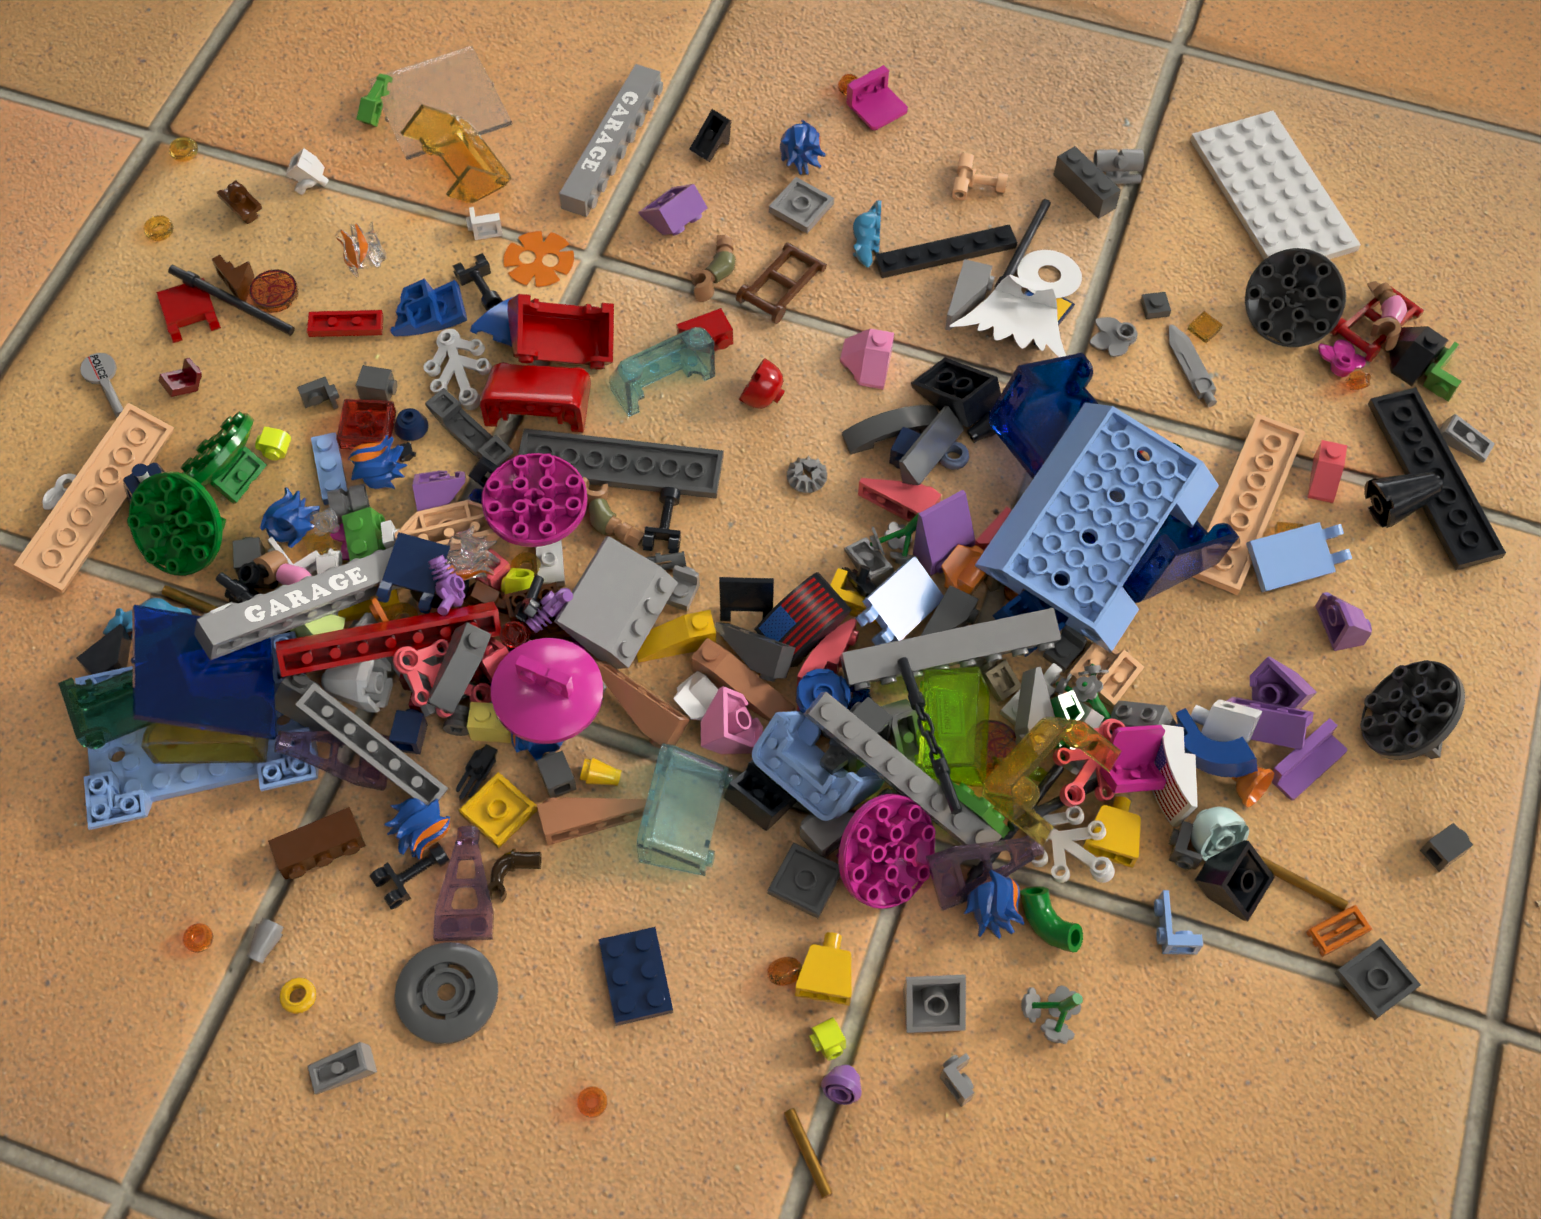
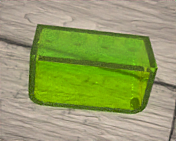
(960, 715)

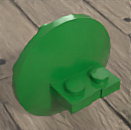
(226, 460)
(175, 523)

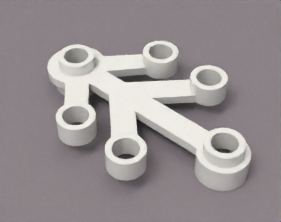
(456, 365)
(1065, 840)

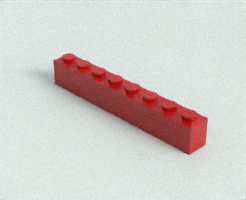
(380, 639)

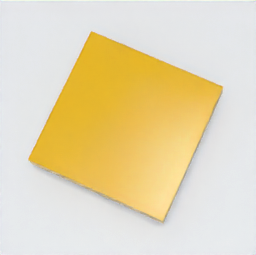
(498, 810)

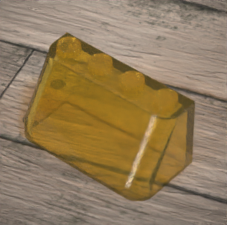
(191, 745)

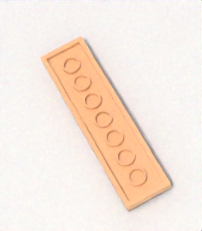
(1252, 496)
(92, 499)

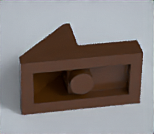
(237, 278)

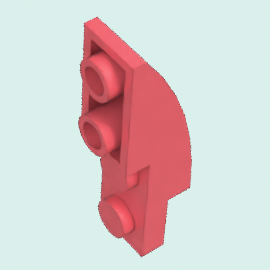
(828, 651)

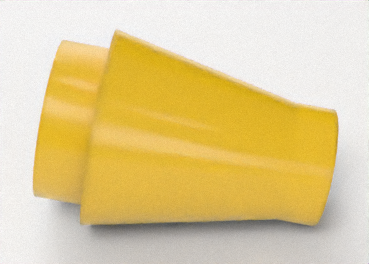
(599, 773)

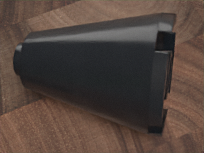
(1400, 495)

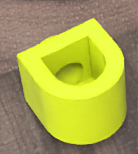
(273, 443)
(517, 580)
(828, 1038)

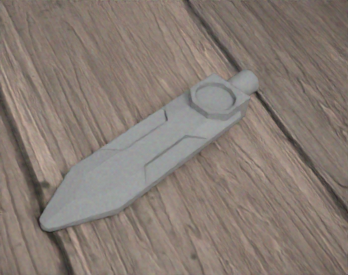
(1192, 365)

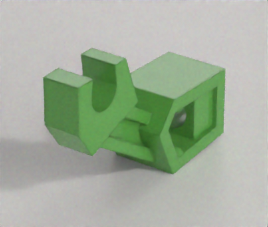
(371, 104)

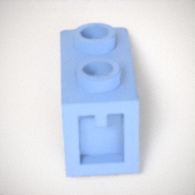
(1182, 941)

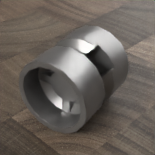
(349, 501)

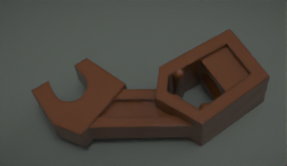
(481, 593)

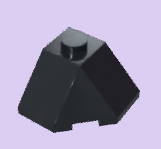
(1415, 352)

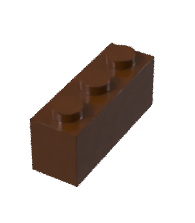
(317, 844)

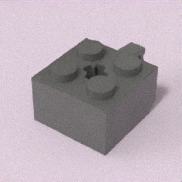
(874, 717)

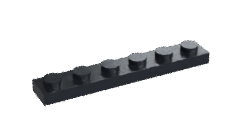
(945, 251)

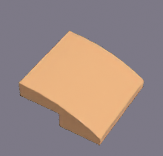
(1121, 666)

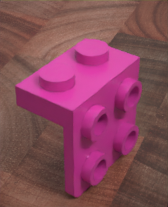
(874, 99)
(1135, 766)

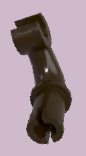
(510, 862)

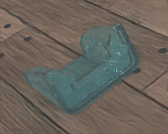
(686, 351)
(682, 811)

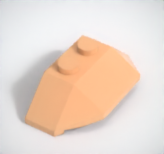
(444, 521)

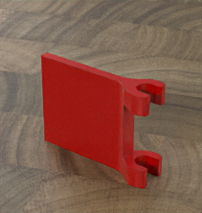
(185, 307)

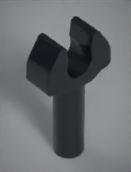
(530, 606)

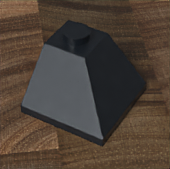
(1236, 879)

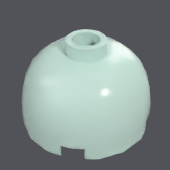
(1217, 830)

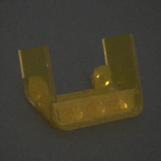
(461, 149)
(1016, 794)

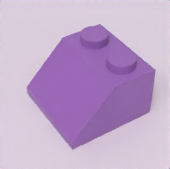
(674, 209)

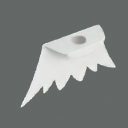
(1019, 314)

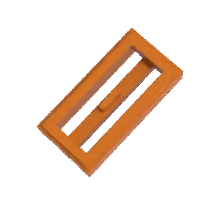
(1320, 941)

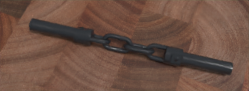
(940, 765)

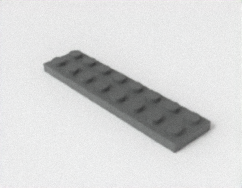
(631, 462)

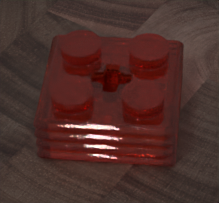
(357, 415)

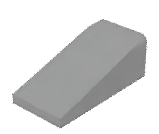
(1466, 438)
(863, 554)
(342, 1068)

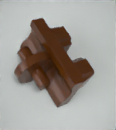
(240, 201)

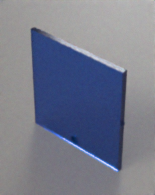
(185, 688)

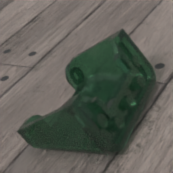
(101, 709)

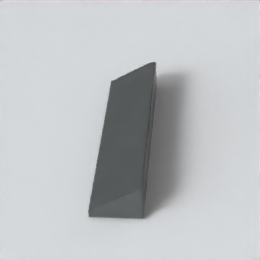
(930, 447)

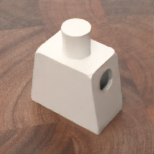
(1227, 721)

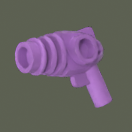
(449, 587)
(550, 607)

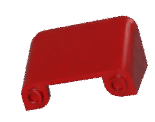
(561, 332)
(536, 392)

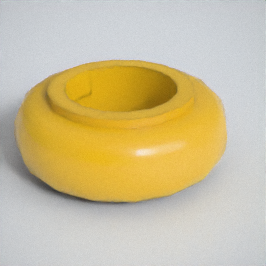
(292, 985)

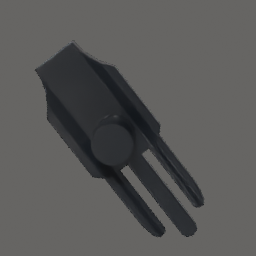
(860, 581)
(478, 769)

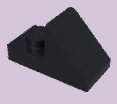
(712, 133)

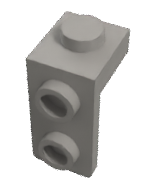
(1141, 714)

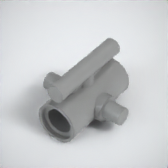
(1119, 164)

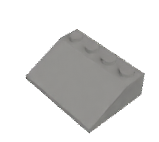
(616, 603)

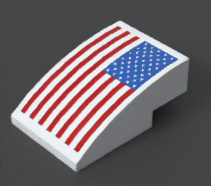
(1179, 769)

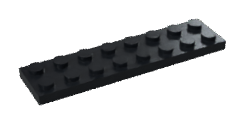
(1421, 449)

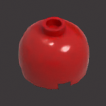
(764, 386)

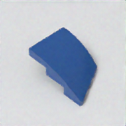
(428, 309)
(495, 323)

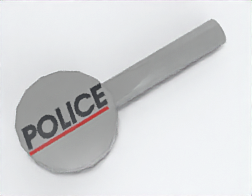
(100, 369)

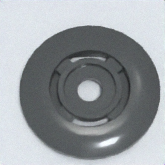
(465, 1012)

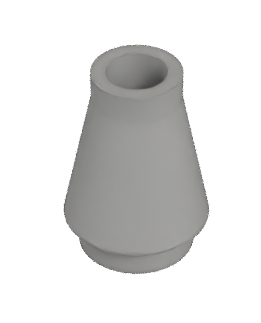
(264, 939)

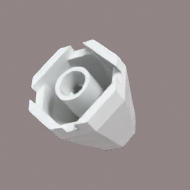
(360, 684)

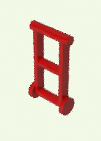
(1343, 326)

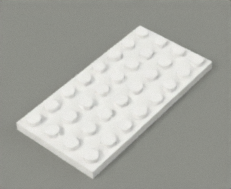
(1273, 188)

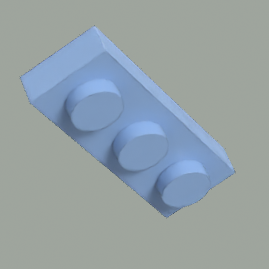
(328, 464)

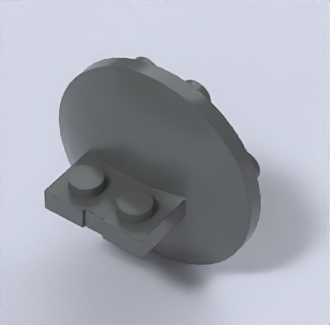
(1295, 297)
(1413, 711)

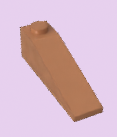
(728, 671)
(650, 713)
(577, 817)

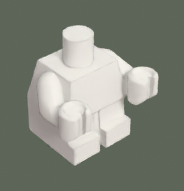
(306, 170)

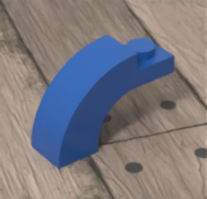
(1216, 757)

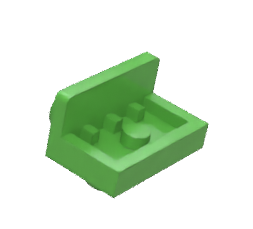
(363, 532)

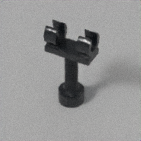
(476, 274)
(668, 497)
(399, 896)

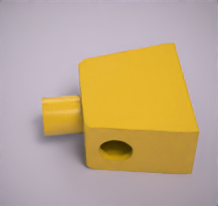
(1121, 836)
(826, 972)

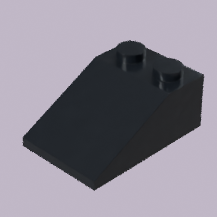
(961, 387)

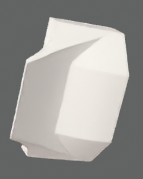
(695, 695)

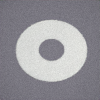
(1070, 272)

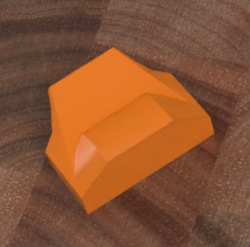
(961, 569)

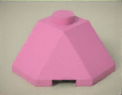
(868, 356)
(728, 724)

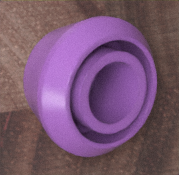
(842, 1085)

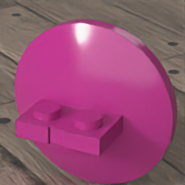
(534, 500)
(547, 690)
(886, 851)

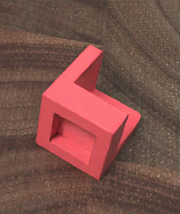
(501, 570)

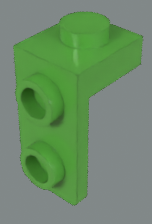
(1440, 381)

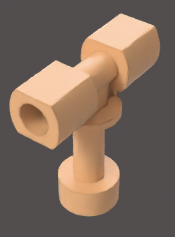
(967, 178)

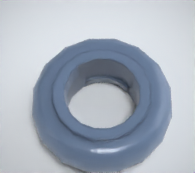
(955, 464)

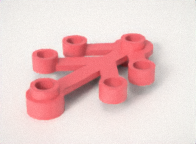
(418, 666)
(1086, 771)

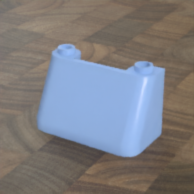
(793, 761)

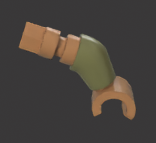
(717, 270)
(606, 521)

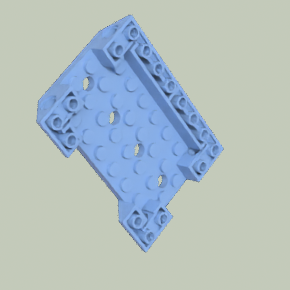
(1073, 498)
(129, 787)

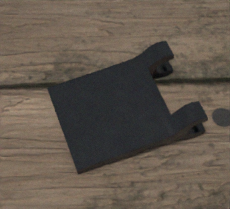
(745, 595)

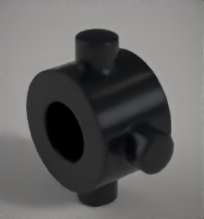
(407, 453)

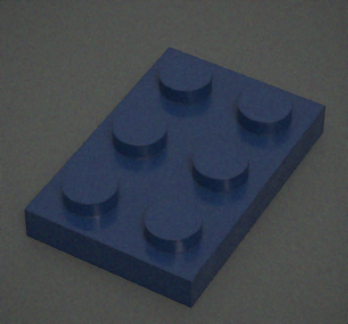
(635, 976)

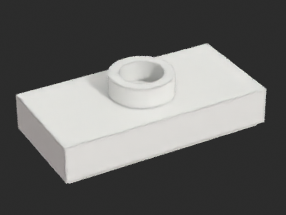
(551, 563)

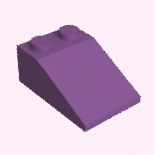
(941, 530)

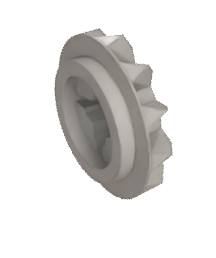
(802, 482)

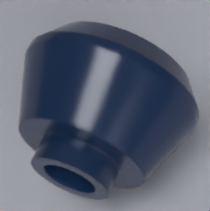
(410, 425)

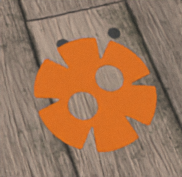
(543, 274)

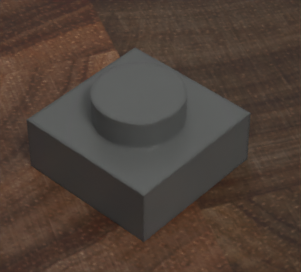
(1155, 305)

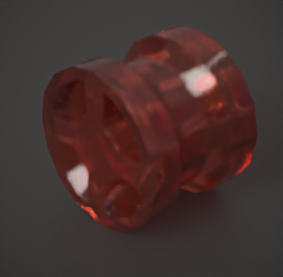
(509, 635)

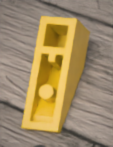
(678, 636)

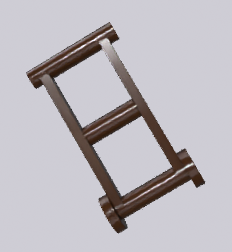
(747, 293)

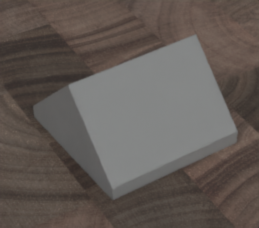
(935, 1003)

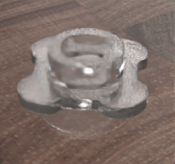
(331, 518)

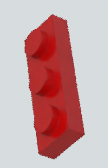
(345, 323)

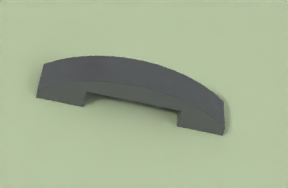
(887, 425)
(466, 429)

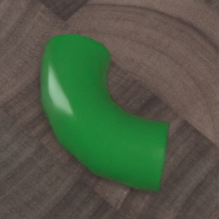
(1047, 923)

